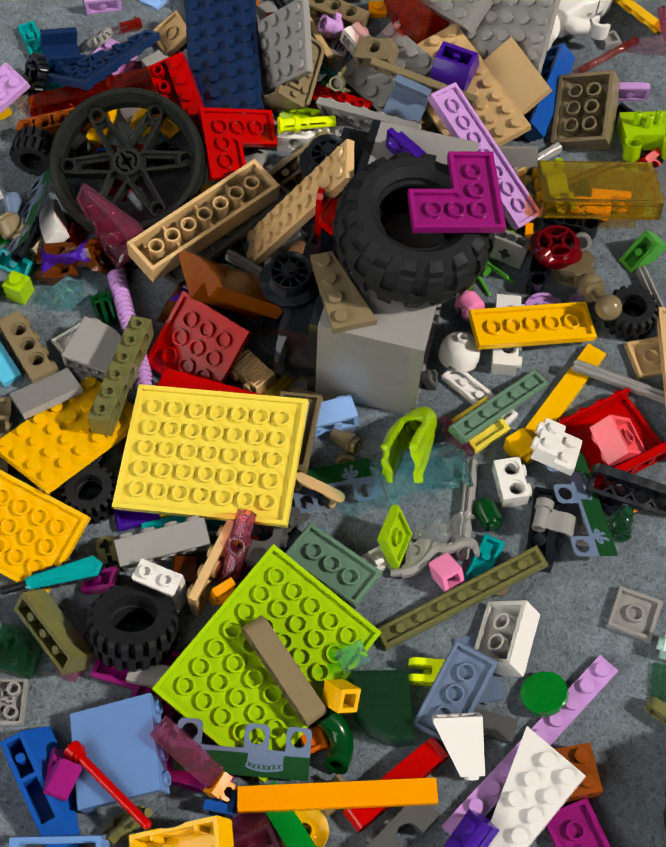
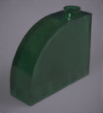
(384, 706)

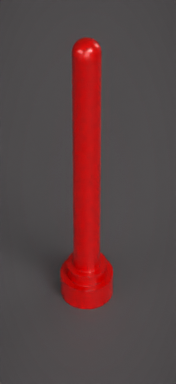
(76, 753)

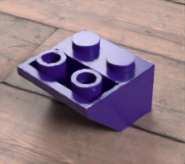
(455, 65)

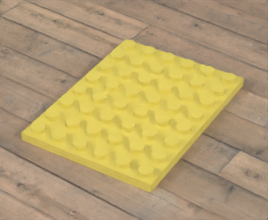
(211, 454)

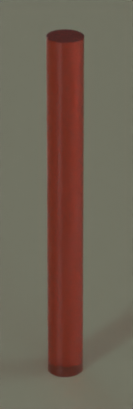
(606, 56)

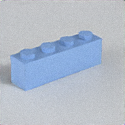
(337, 414)

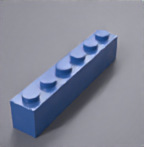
(557, 62)

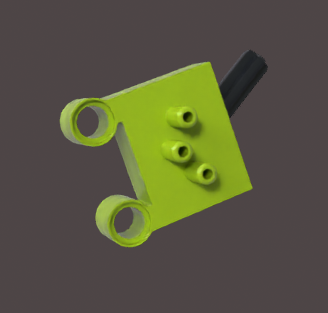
(641, 132)

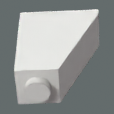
(464, 741)

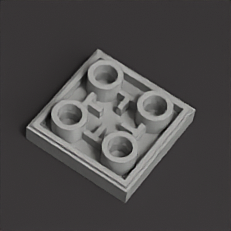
(13, 702)

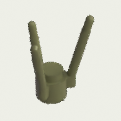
(338, 82)

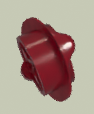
(558, 248)

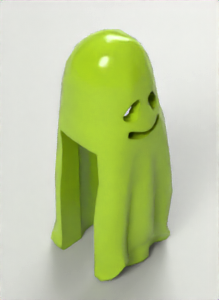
(412, 432)

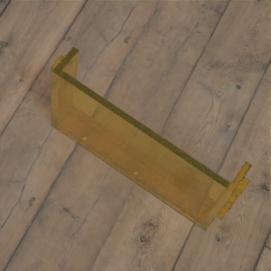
(597, 190)

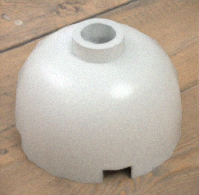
(459, 351)

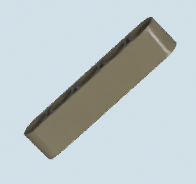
(284, 670)

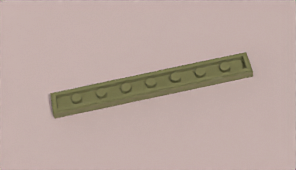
(462, 597)

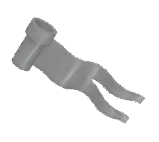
(557, 521)

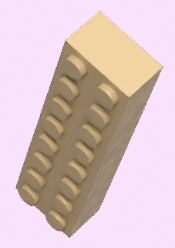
(203, 219)

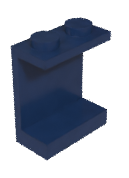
(60, 48)

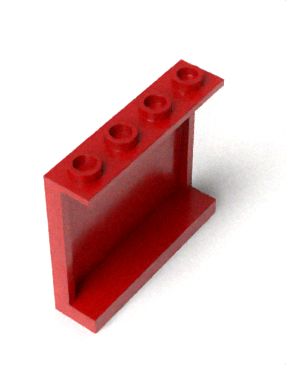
(618, 405)

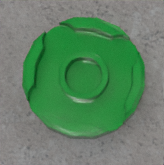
(544, 693)

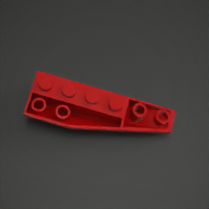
(176, 82)

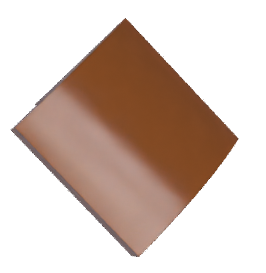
(225, 287)

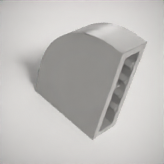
(91, 348)

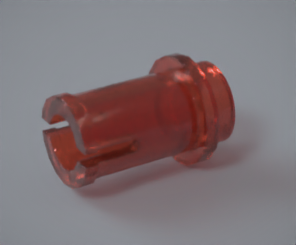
(132, 24)

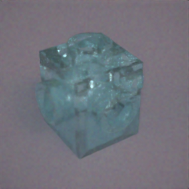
(68, 292)

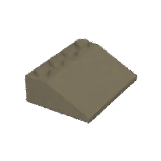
(586, 110)

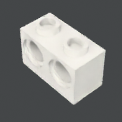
(507, 482)

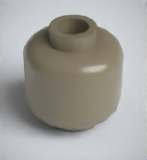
(10, 225)

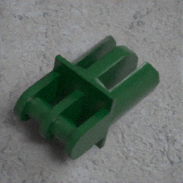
(102, 303)

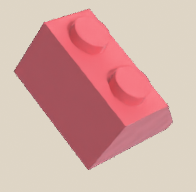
(616, 440)

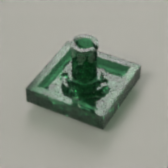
(14, 648)

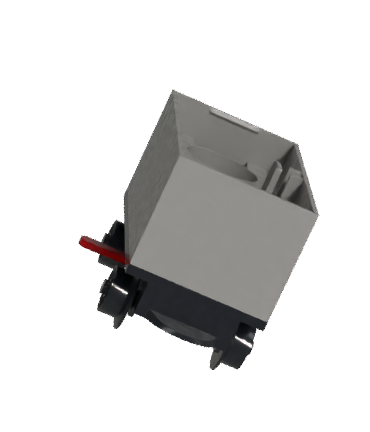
(372, 363)

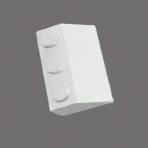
(508, 635)

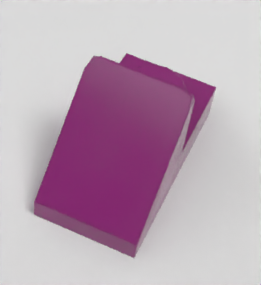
(104, 581)
(60, 775)

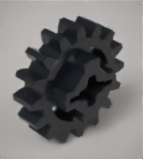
(36, 72)

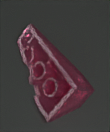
(111, 224)

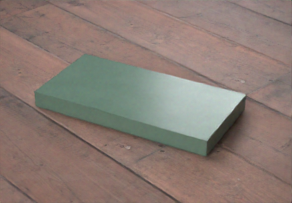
(334, 565)

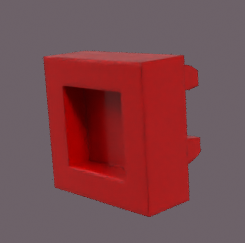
(651, 156)

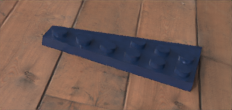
(101, 64)

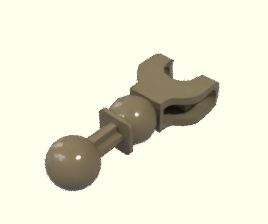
(589, 285)

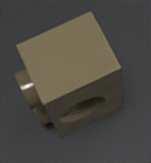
(380, 48)

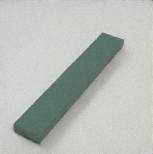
(498, 407)

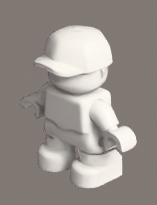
(575, 16)

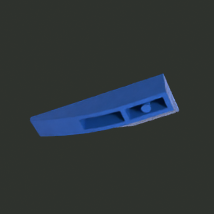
(28, 759)

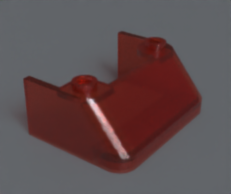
(414, 19)

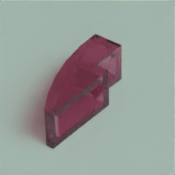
(187, 752)

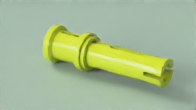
(297, 124)

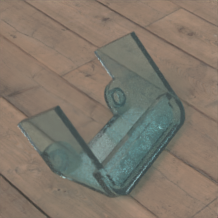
(445, 466)

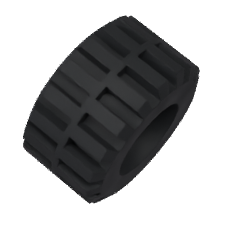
(32, 150)
(640, 302)
(89, 478)

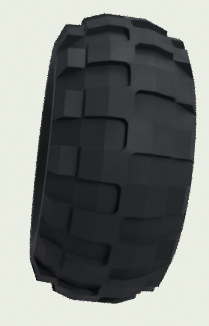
(385, 264)

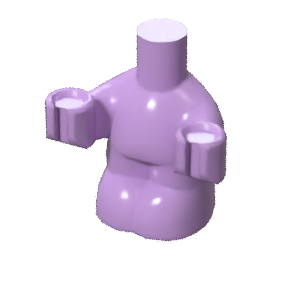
(332, 27)

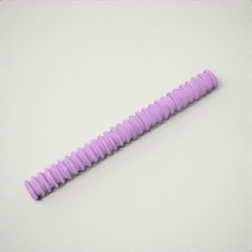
(124, 309)

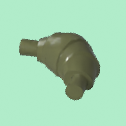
(123, 826)

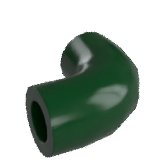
(340, 741)

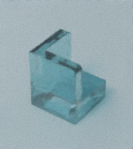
(352, 657)

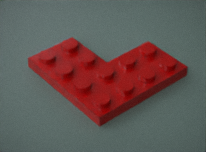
(228, 131)

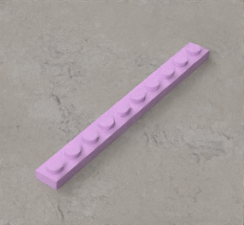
(549, 728)

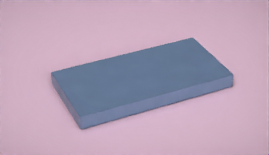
(456, 685)

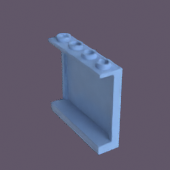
(122, 749)

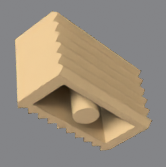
(252, 373)

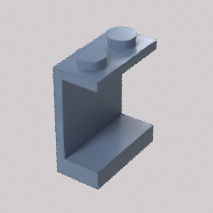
(407, 99)

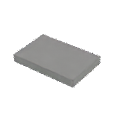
(46, 393)

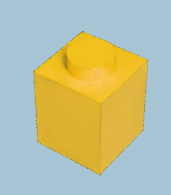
(519, 445)
(341, 696)

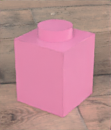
(446, 572)

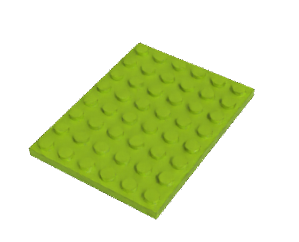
(224, 678)

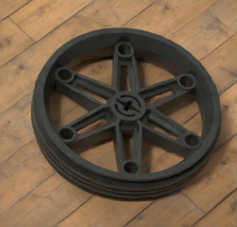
(96, 107)

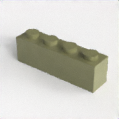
(53, 631)

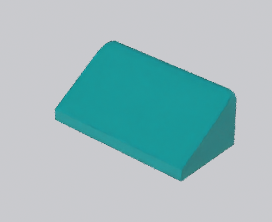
(26, 267)

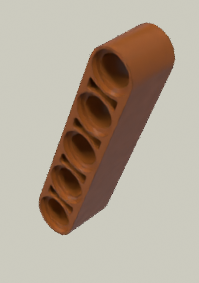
(51, 121)

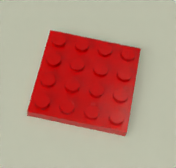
(198, 341)

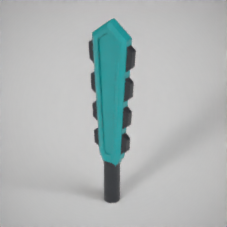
(69, 573)

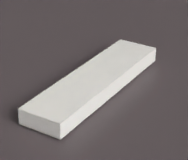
(471, 389)

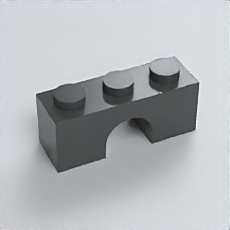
(259, 548)
(414, 817)

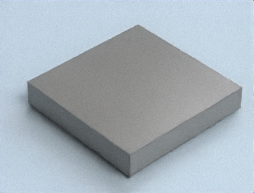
(634, 614)

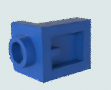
(221, 808)

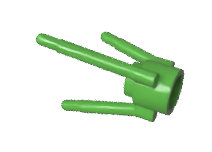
(488, 269)

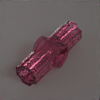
(241, 531)

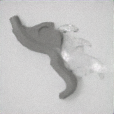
(436, 540)

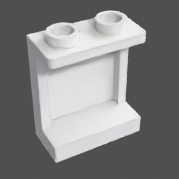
(163, 581)

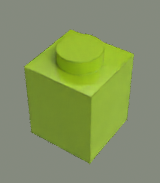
(18, 287)

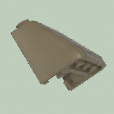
(298, 93)

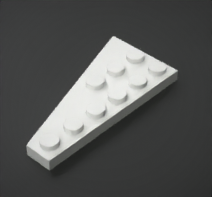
(533, 792)

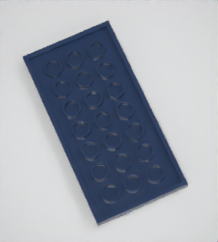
(225, 52)

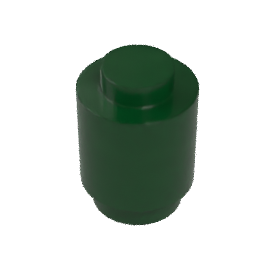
(488, 514)

